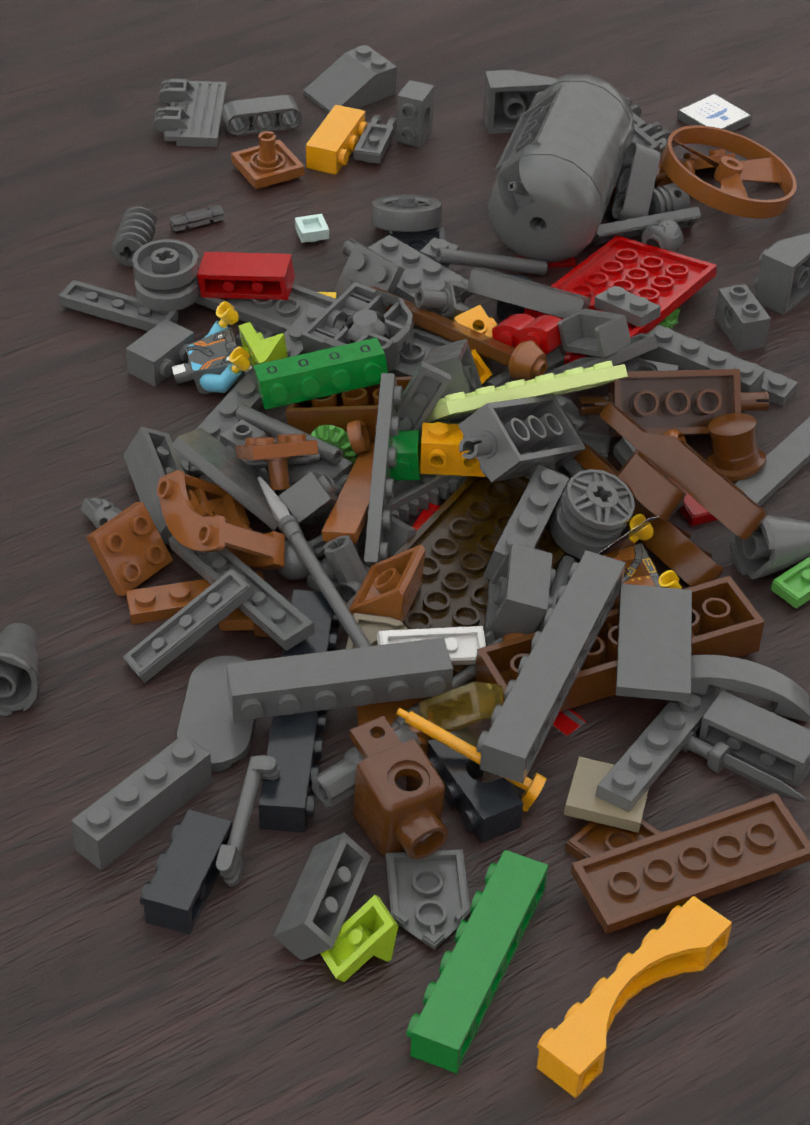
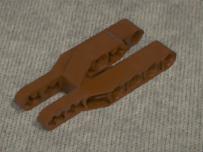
(658, 496)

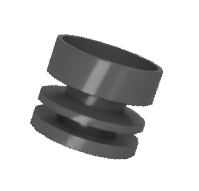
(591, 512)

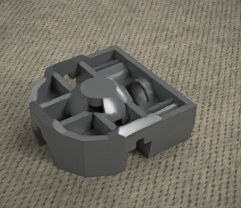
(362, 316)

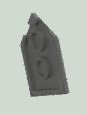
(428, 894)

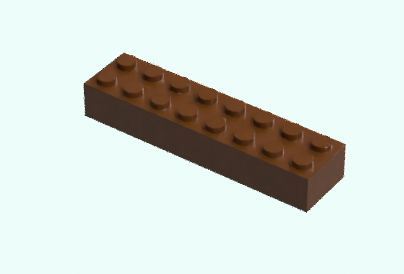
(721, 625)

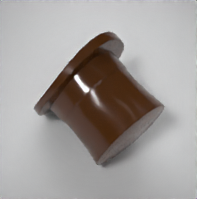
(735, 446)

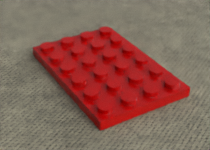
(641, 270)

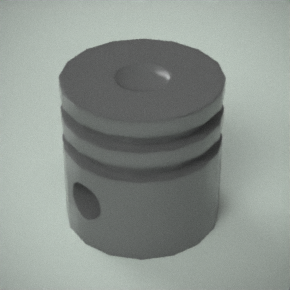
(664, 199)

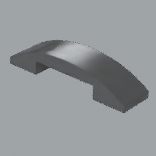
(751, 679)

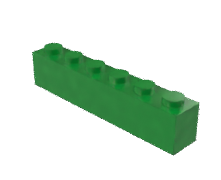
(478, 961)

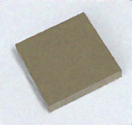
(585, 805)

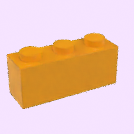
(335, 139)

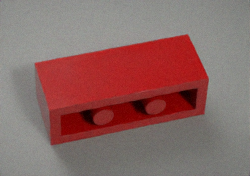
(246, 275)

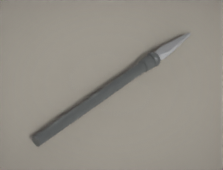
(290, 527)

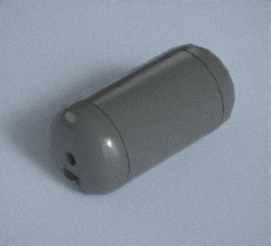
(561, 168)

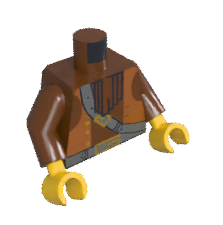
(638, 566)

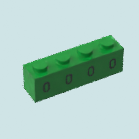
(320, 373)

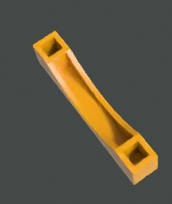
(685, 943)

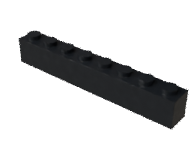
(294, 737)

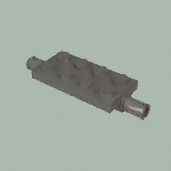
(419, 269)

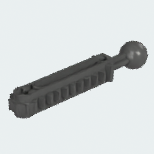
(408, 502)

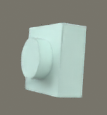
(311, 228)

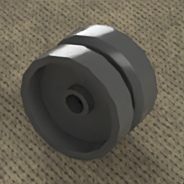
(166, 275)

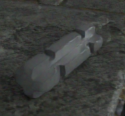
(196, 218)

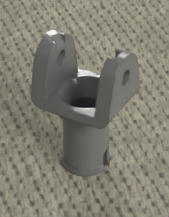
(442, 300)

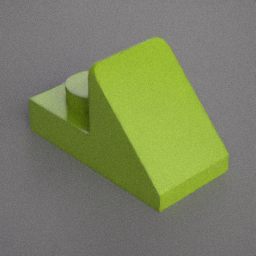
(262, 349)
(363, 935)

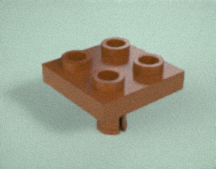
(268, 162)
(277, 454)
(129, 548)

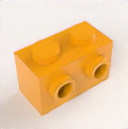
(441, 452)

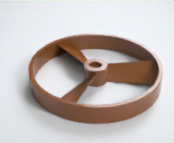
(730, 172)

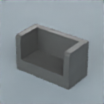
(594, 333)

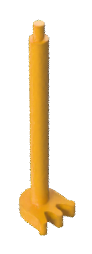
(531, 786)

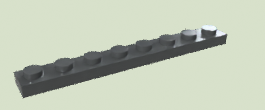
(246, 390)

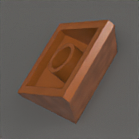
(391, 585)

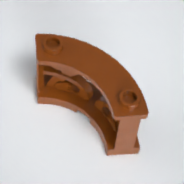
(215, 522)

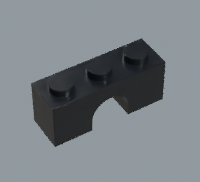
(484, 807)

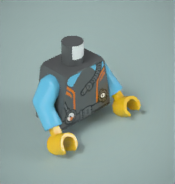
(215, 359)

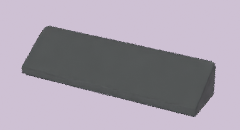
(526, 293)

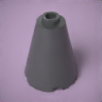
(772, 547)
(18, 668)

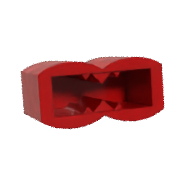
(523, 327)

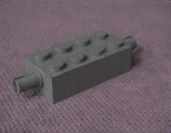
(518, 436)

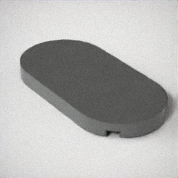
(209, 717)

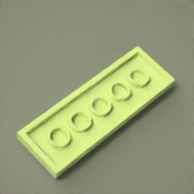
(567, 382)

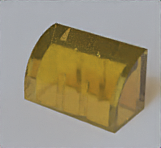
(462, 705)

